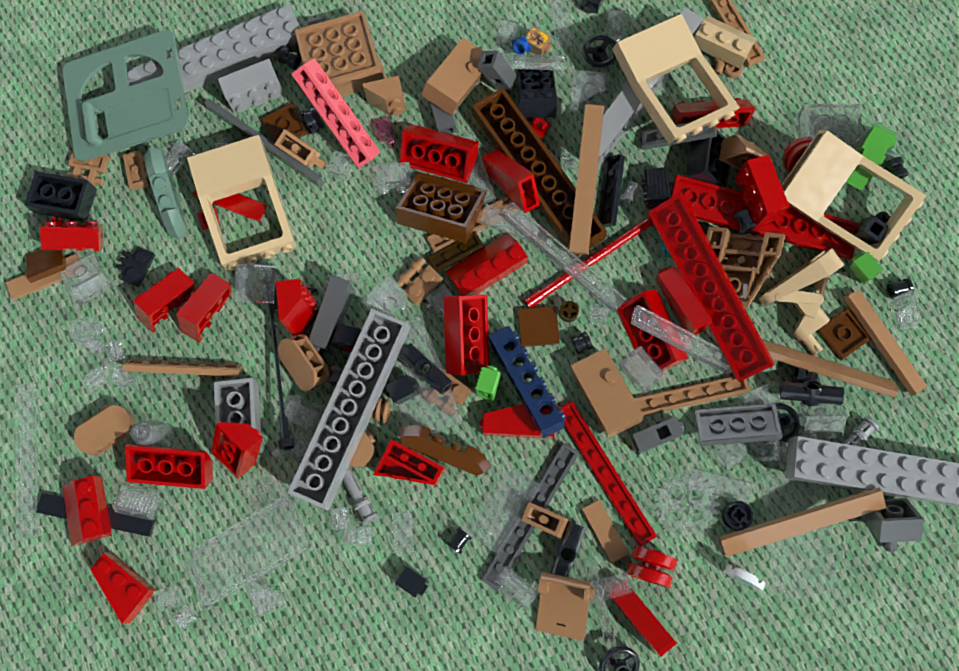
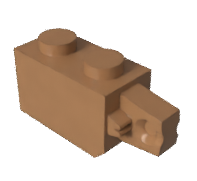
(299, 149)

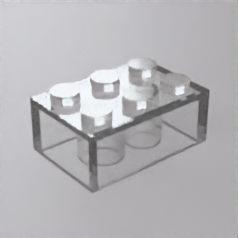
(839, 119)

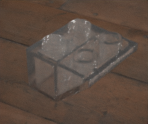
(254, 283)
(822, 422)

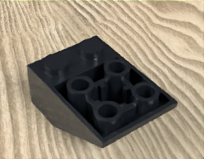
(537, 93)

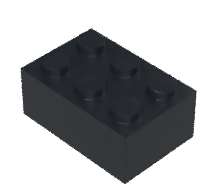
(60, 196)

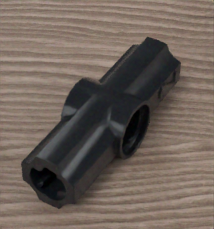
(434, 376)
(811, 393)
(572, 540)

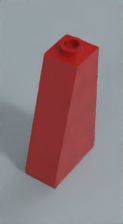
(512, 179)
(683, 301)
(511, 423)
(645, 623)

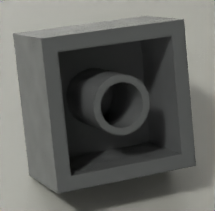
(895, 523)

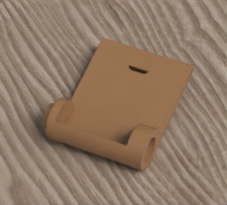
(563, 605)

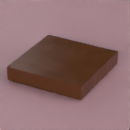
(284, 118)
(44, 264)
(538, 326)
(844, 334)

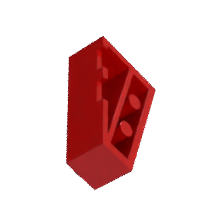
(71, 236)
(162, 297)
(202, 305)
(409, 465)
(121, 586)

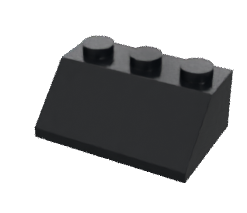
(705, 162)

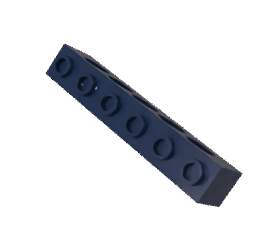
(547, 423)

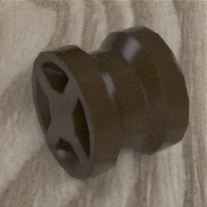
(571, 309)

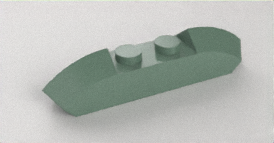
(165, 192)

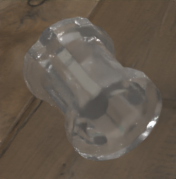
(630, 193)
(115, 352)

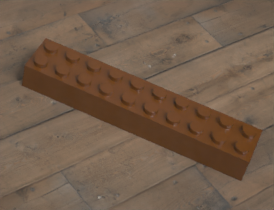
(517, 139)

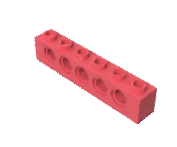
(335, 112)

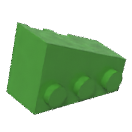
(873, 148)

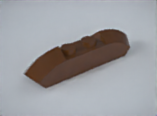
(452, 453)

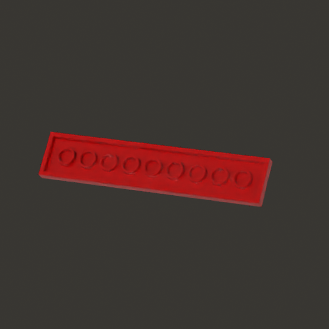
(719, 204)
(711, 286)

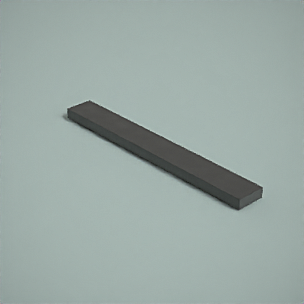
(269, 146)
(549, 484)

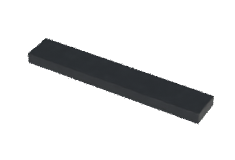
(55, 506)

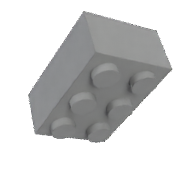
(251, 86)
(238, 402)

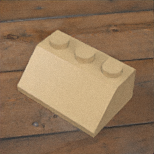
(724, 41)

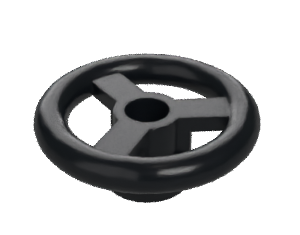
(599, 60)
(788, 421)
(620, 664)

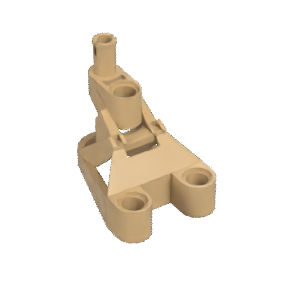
(808, 303)

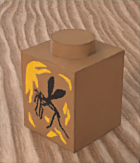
(539, 41)

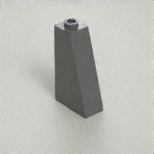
(331, 313)

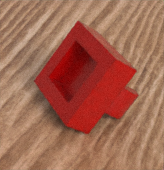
(541, 127)

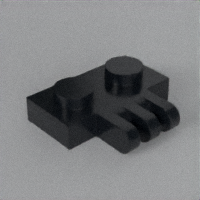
(135, 266)

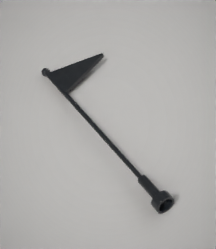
(286, 442)

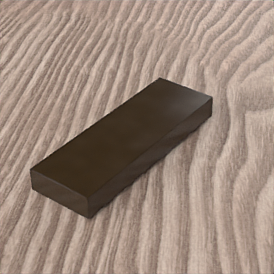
(454, 253)

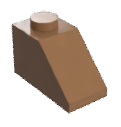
(545, 520)

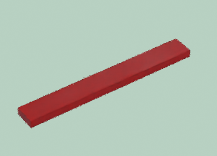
(607, 475)

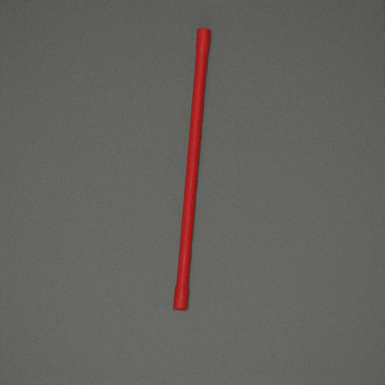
(539, 295)

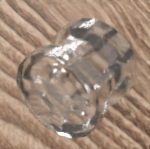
(184, 616)

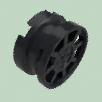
(312, 120)
(737, 515)

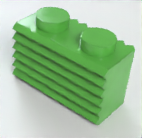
(865, 267)
(488, 383)

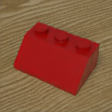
(236, 446)
(86, 510)

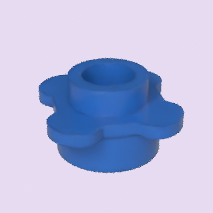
(521, 45)

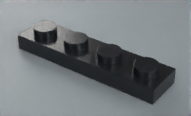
(611, 190)

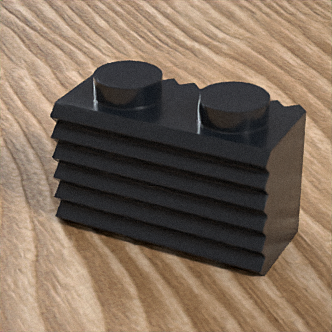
(656, 186)

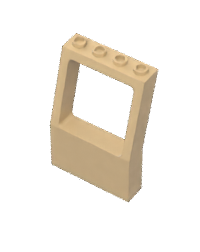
(660, 52)
(230, 172)
(823, 173)

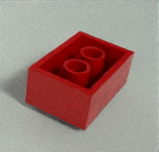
(762, 190)

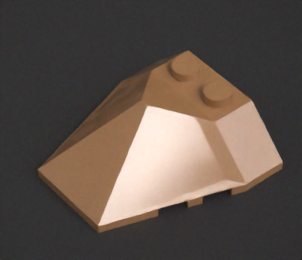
(746, 258)

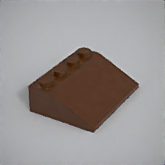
(440, 207)

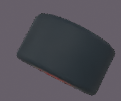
(345, 337)

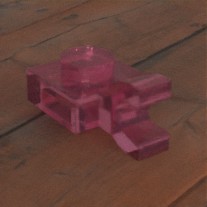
(385, 130)

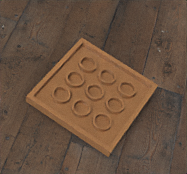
(340, 47)

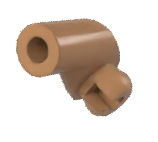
(719, 65)

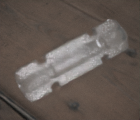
(356, 277)

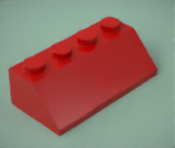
(689, 112)
(438, 152)
(487, 266)
(295, 305)
(466, 333)
(660, 351)
(168, 466)

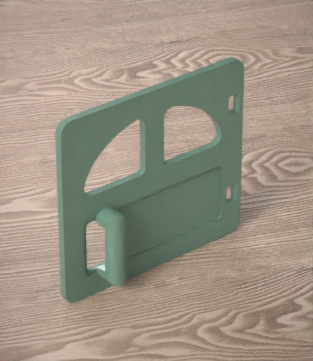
(131, 112)

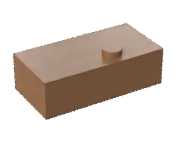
(454, 77)
(606, 393)

